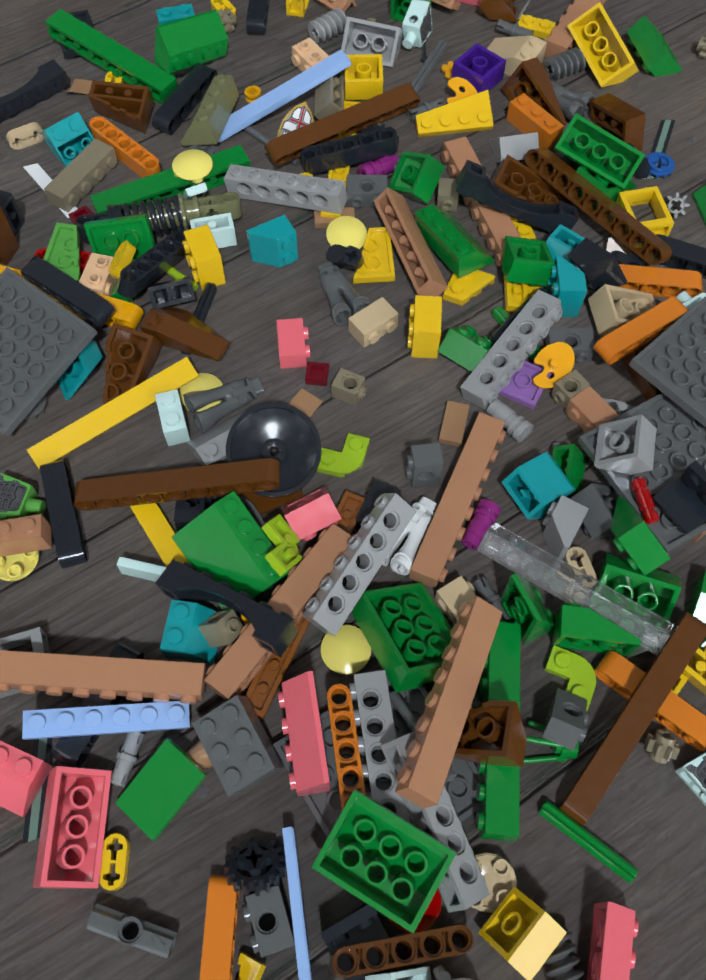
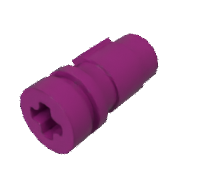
(379, 167)
(483, 518)

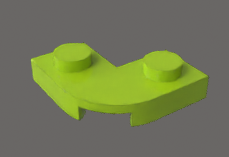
(348, 460)
(286, 551)
(574, 669)

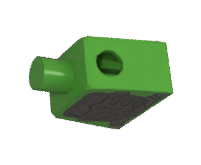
(18, 499)

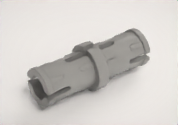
(126, 759)

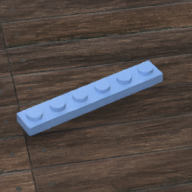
(105, 720)

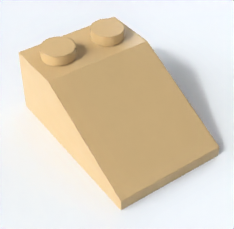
(518, 49)
(617, 306)

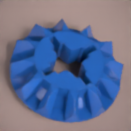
(666, 163)

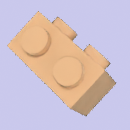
(307, 54)
(96, 274)

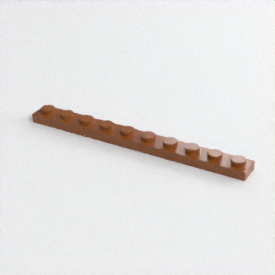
(270, 677)

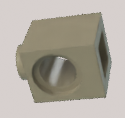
(446, 195)
(347, 379)
(573, 382)
(221, 628)

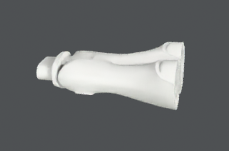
(416, 531)

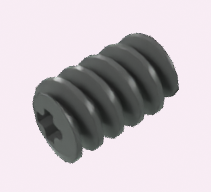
(564, 64)
(563, 962)

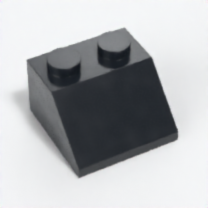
(597, 264)

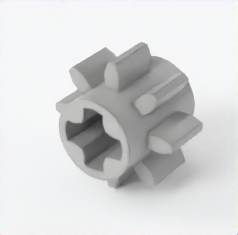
(682, 205)

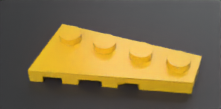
(457, 117)

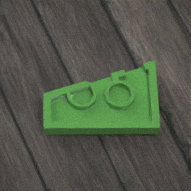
(64, 250)

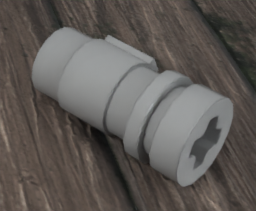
(515, 425)

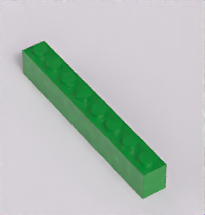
(110, 55)
(167, 184)
(500, 784)

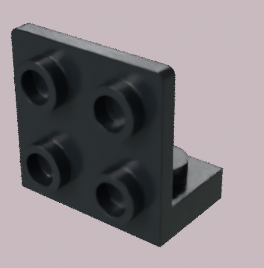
(685, 499)
(356, 929)

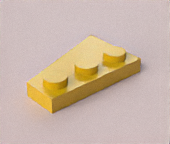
(378, 258)

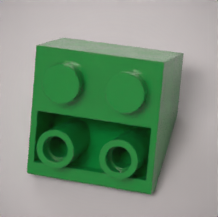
(465, 346)

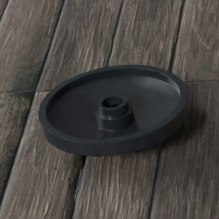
(279, 428)

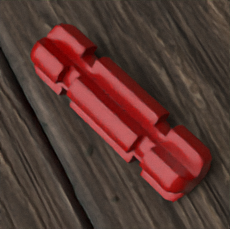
(645, 500)

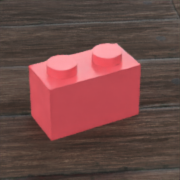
(292, 343)

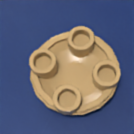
(499, 880)

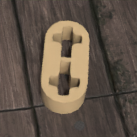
(25, 136)
(584, 563)

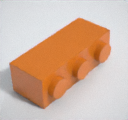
(531, 118)

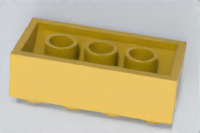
(602, 47)

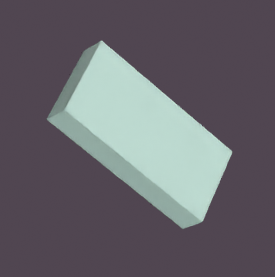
(197, 190)
(140, 569)

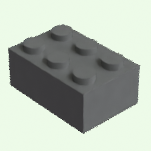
(237, 745)

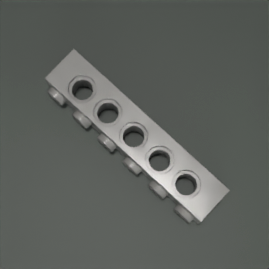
(287, 188)
(522, 337)
(358, 577)
(375, 685)
(463, 881)

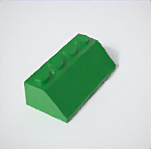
(190, 41)
(599, 151)
(451, 241)

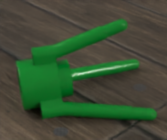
(562, 752)

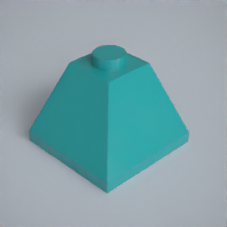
(79, 369)

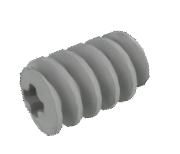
(327, 25)

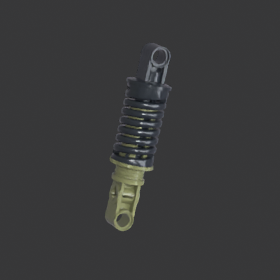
(171, 214)

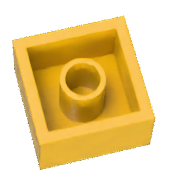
(363, 77)
(203, 256)
(425, 326)
(522, 933)

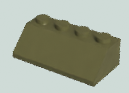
(212, 112)

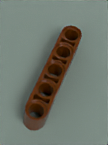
(415, 945)

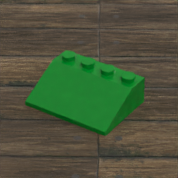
(229, 547)
(404, 633)
(384, 860)

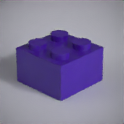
(480, 68)

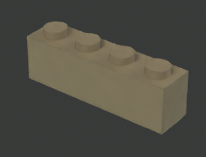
(81, 175)

